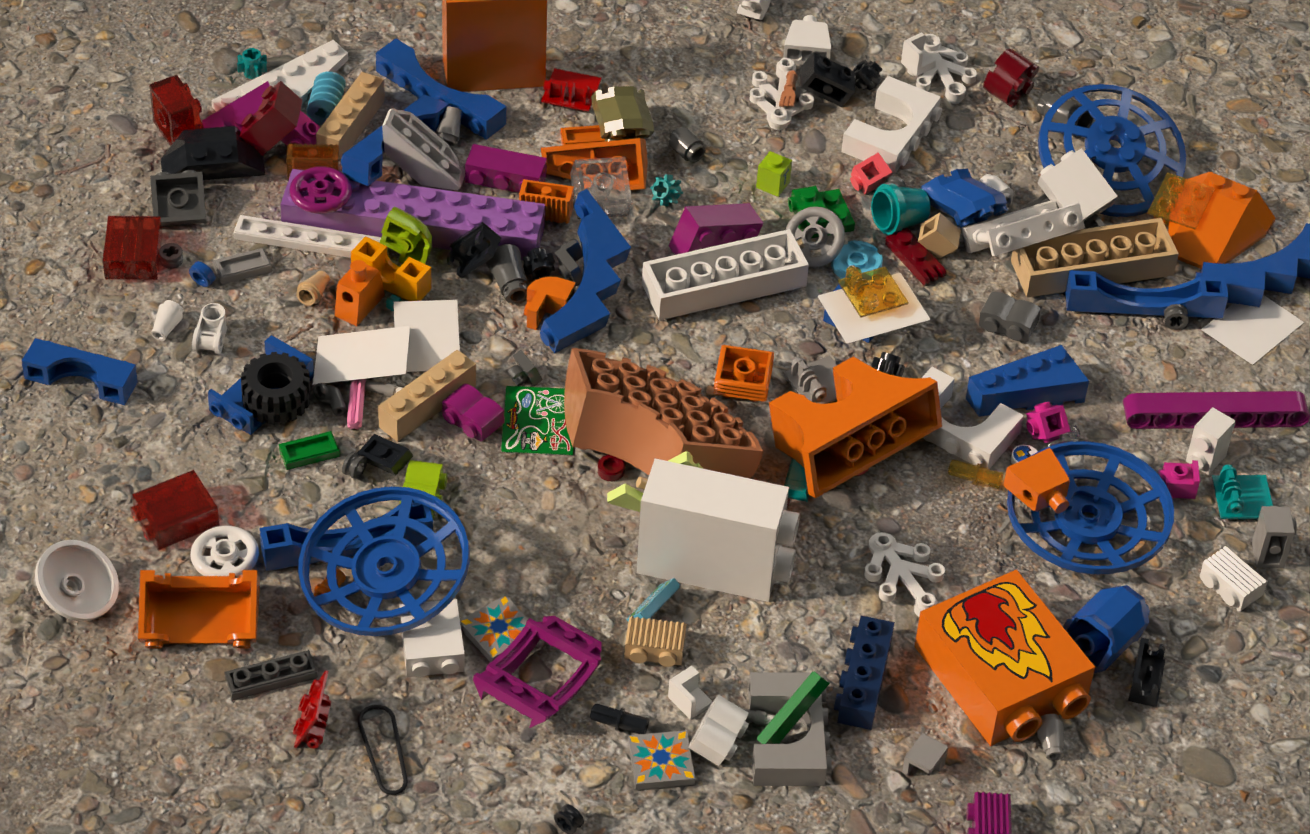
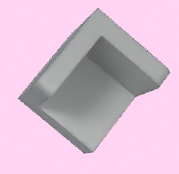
(926, 755)

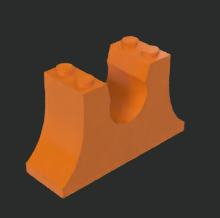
(867, 424)

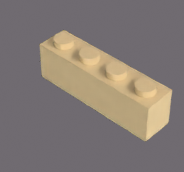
(352, 113)
(424, 395)

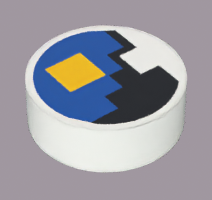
(1022, 452)

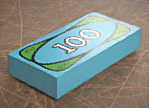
(656, 599)

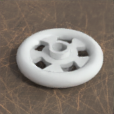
(224, 551)

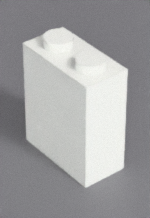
(1077, 182)
(435, 645)

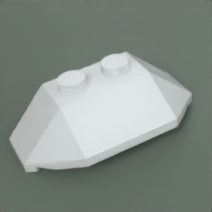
(420, 151)

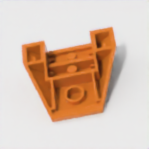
(1228, 227)

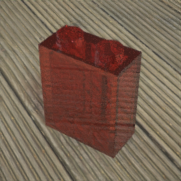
(132, 247)
(174, 510)

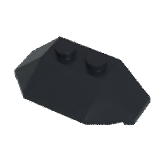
(215, 153)

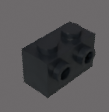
(827, 79)

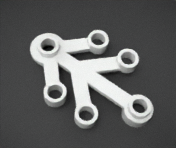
(954, 90)
(778, 116)
(885, 547)

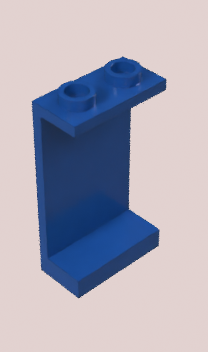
(230, 405)

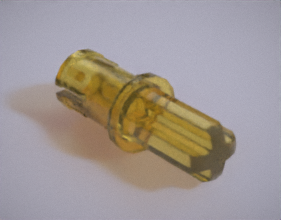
(976, 473)

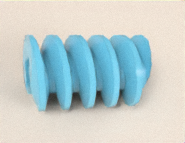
(325, 96)

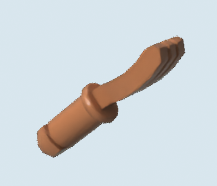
(788, 96)

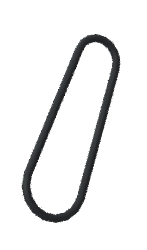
(398, 744)

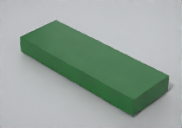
(793, 709)

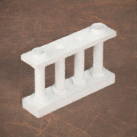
(1023, 228)

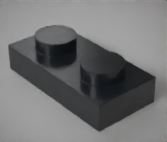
(385, 454)

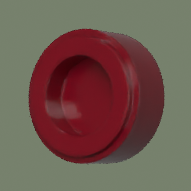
(611, 468)

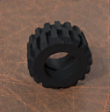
(273, 372)

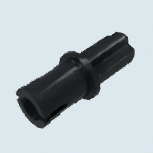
(619, 719)

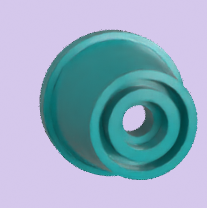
(899, 207)

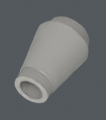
(450, 126)
(1052, 736)

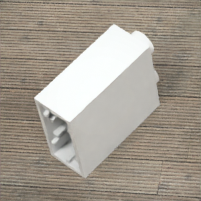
(715, 530)

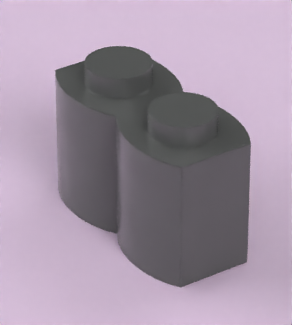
(1009, 316)

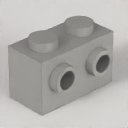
(1273, 536)

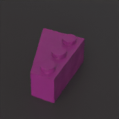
(714, 225)

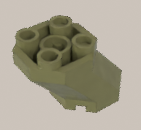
(622, 113)

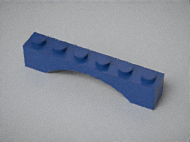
(478, 111)
(365, 159)
(1093, 293)
(283, 542)

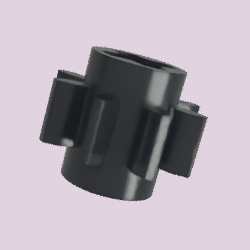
(867, 75)
(538, 263)
(888, 364)

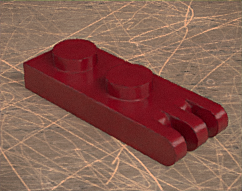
(915, 256)

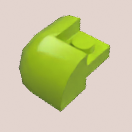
(406, 236)

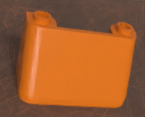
(198, 609)

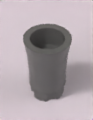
(1064, 111)
(509, 273)

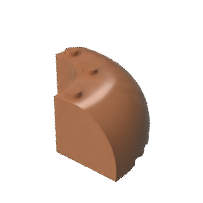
(649, 416)

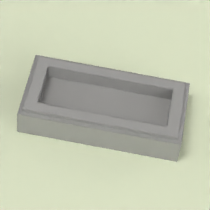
(242, 266)

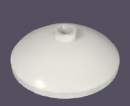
(85, 571)

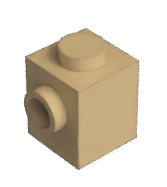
(939, 236)

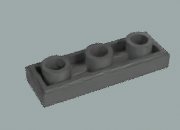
(270, 675)

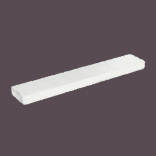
(298, 236)

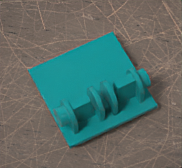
(1240, 494)

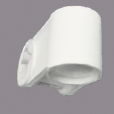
(210, 329)

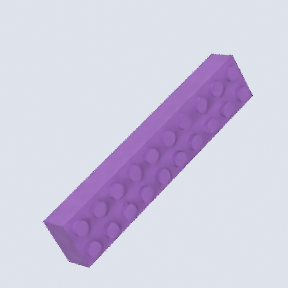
(442, 211)

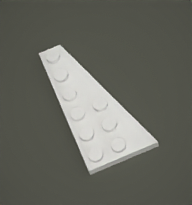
(295, 74)

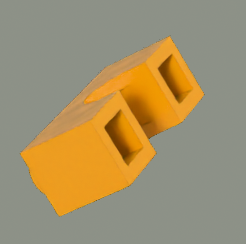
(409, 281)

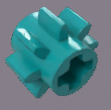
(252, 63)
(666, 190)

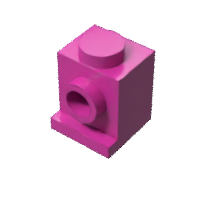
(1181, 479)

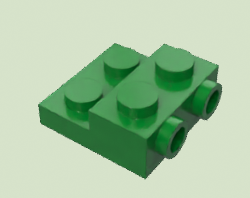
(831, 200)

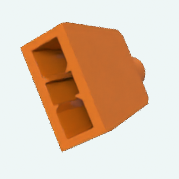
(358, 292)
(1039, 482)

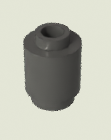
(686, 144)

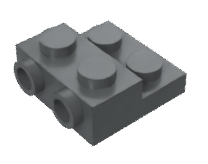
(178, 198)

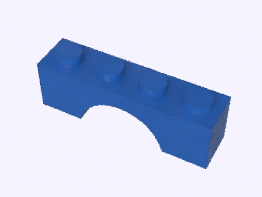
(50, 361)

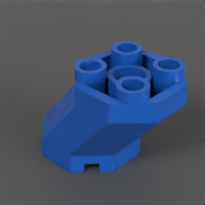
(964, 198)
(1109, 624)

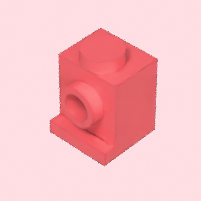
(873, 167)

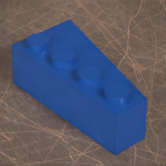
(1027, 382)

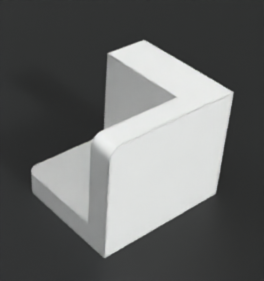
(915, 57)
(686, 694)

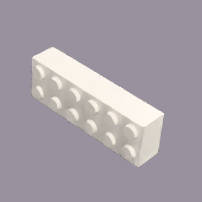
(724, 274)

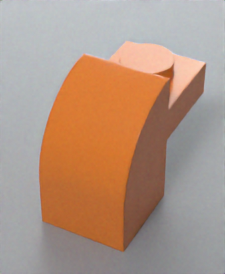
(546, 296)

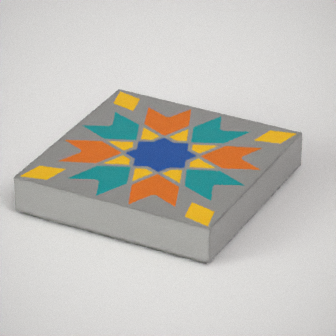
(494, 626)
(661, 760)

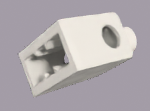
(805, 38)

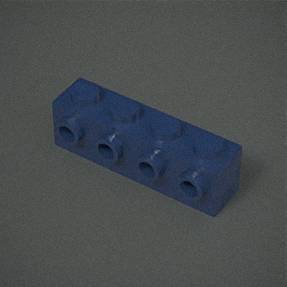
(865, 672)

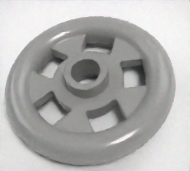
(834, 228)

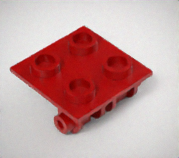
(570, 89)
(314, 715)

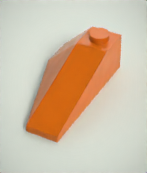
(561, 158)

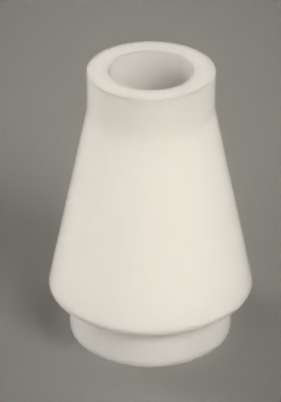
(167, 318)

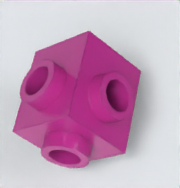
(303, 133)
(1047, 422)

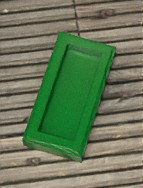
(309, 450)

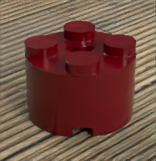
(1011, 77)

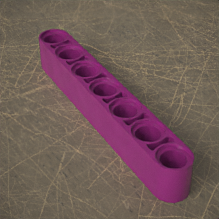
(1186, 409)

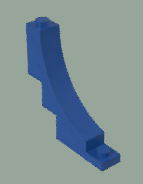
(602, 250)
(1272, 273)

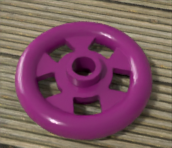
(320, 190)

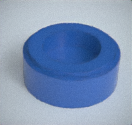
(202, 274)

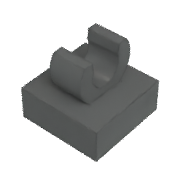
(524, 370)

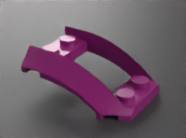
(502, 685)

